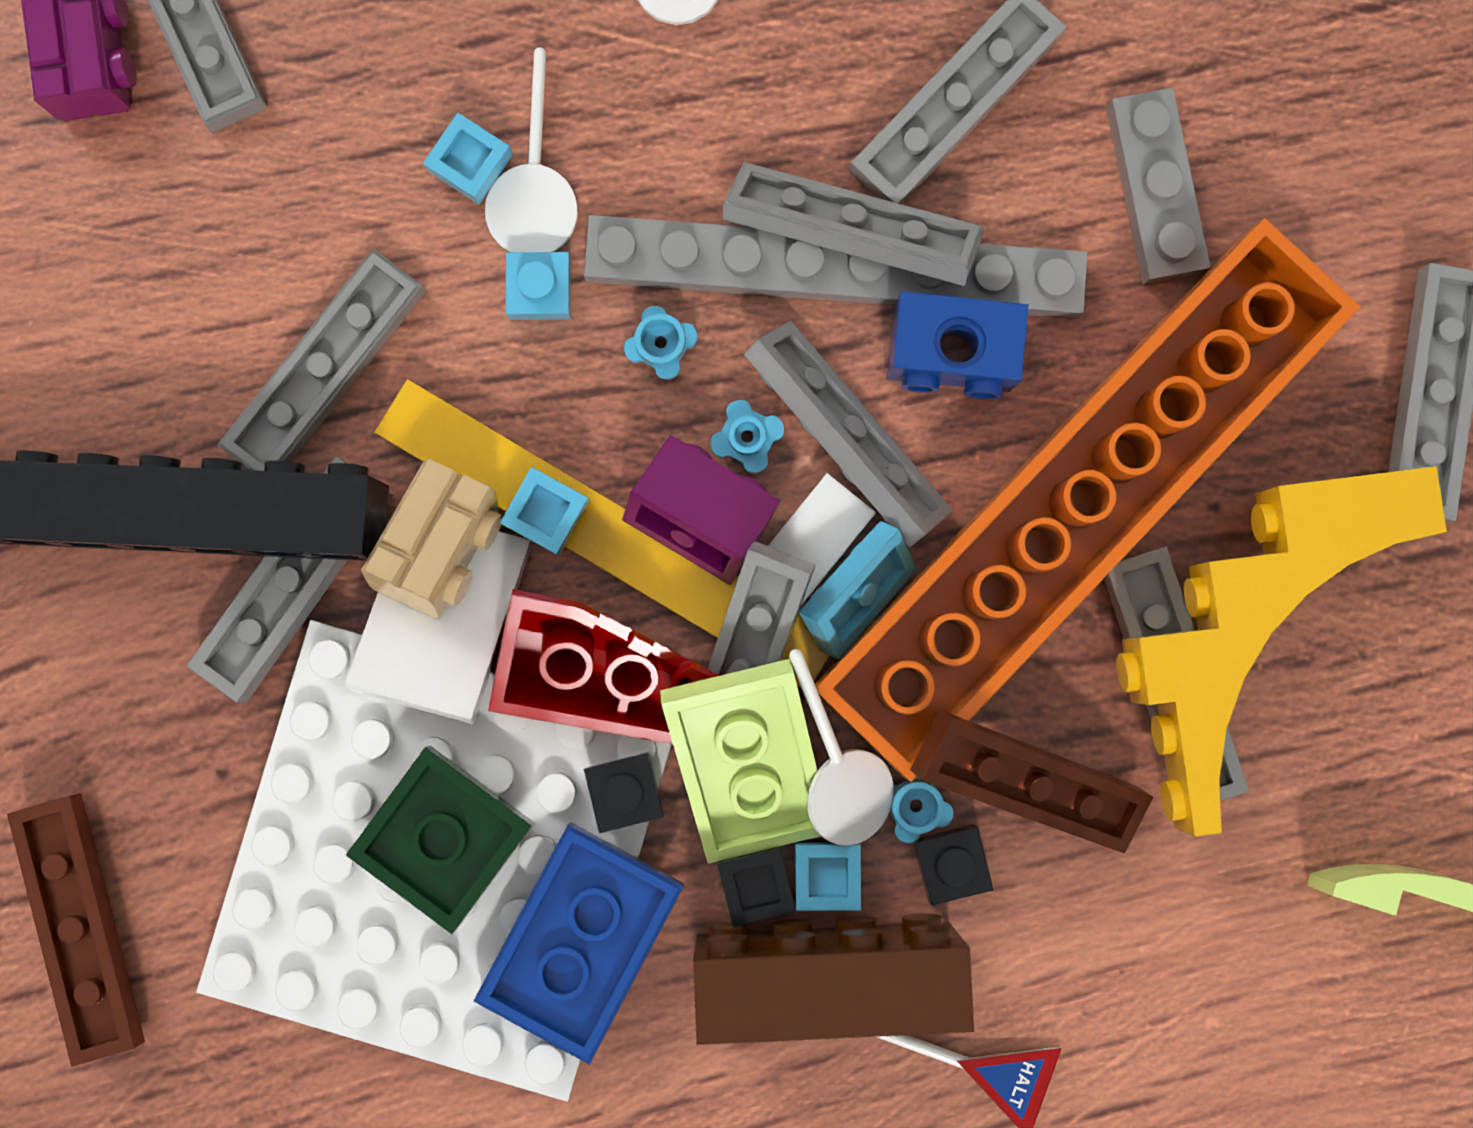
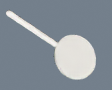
(531, 203)
(852, 787)

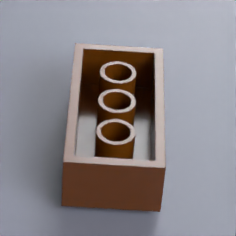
(831, 981)

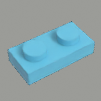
(858, 590)

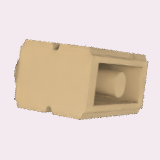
(433, 540)

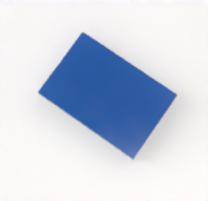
(579, 942)

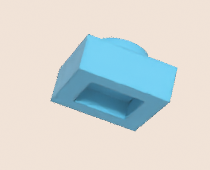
(468, 158)
(538, 285)
(545, 511)
(827, 877)

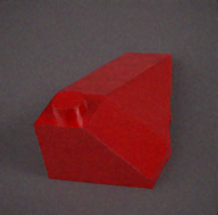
(584, 669)

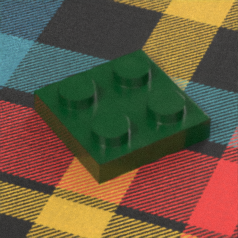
(440, 839)

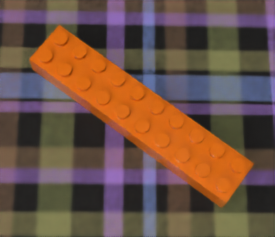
(1087, 495)

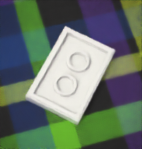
(444, 660)

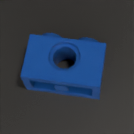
(990, 328)

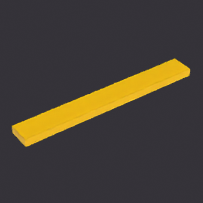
(446, 435)

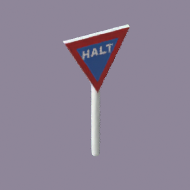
(1010, 1079)

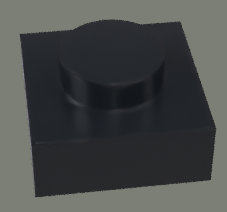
(624, 792)
(953, 864)
(756, 886)

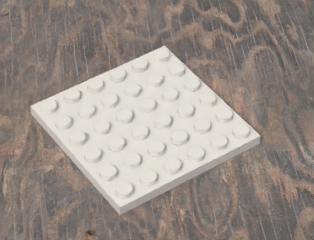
(338, 947)

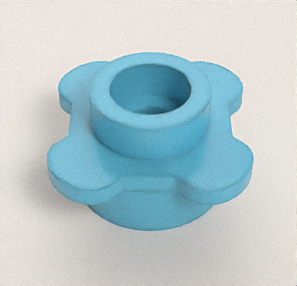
(654, 325)
(751, 454)
(931, 815)

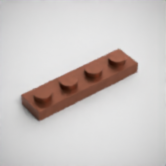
(1030, 782)
(76, 929)

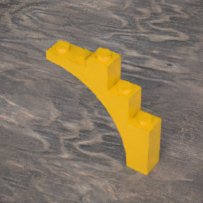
(1238, 603)

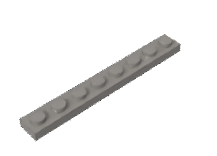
(777, 266)

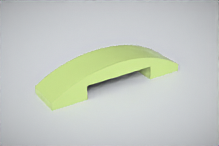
(1382, 886)

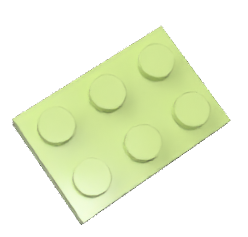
(744, 758)

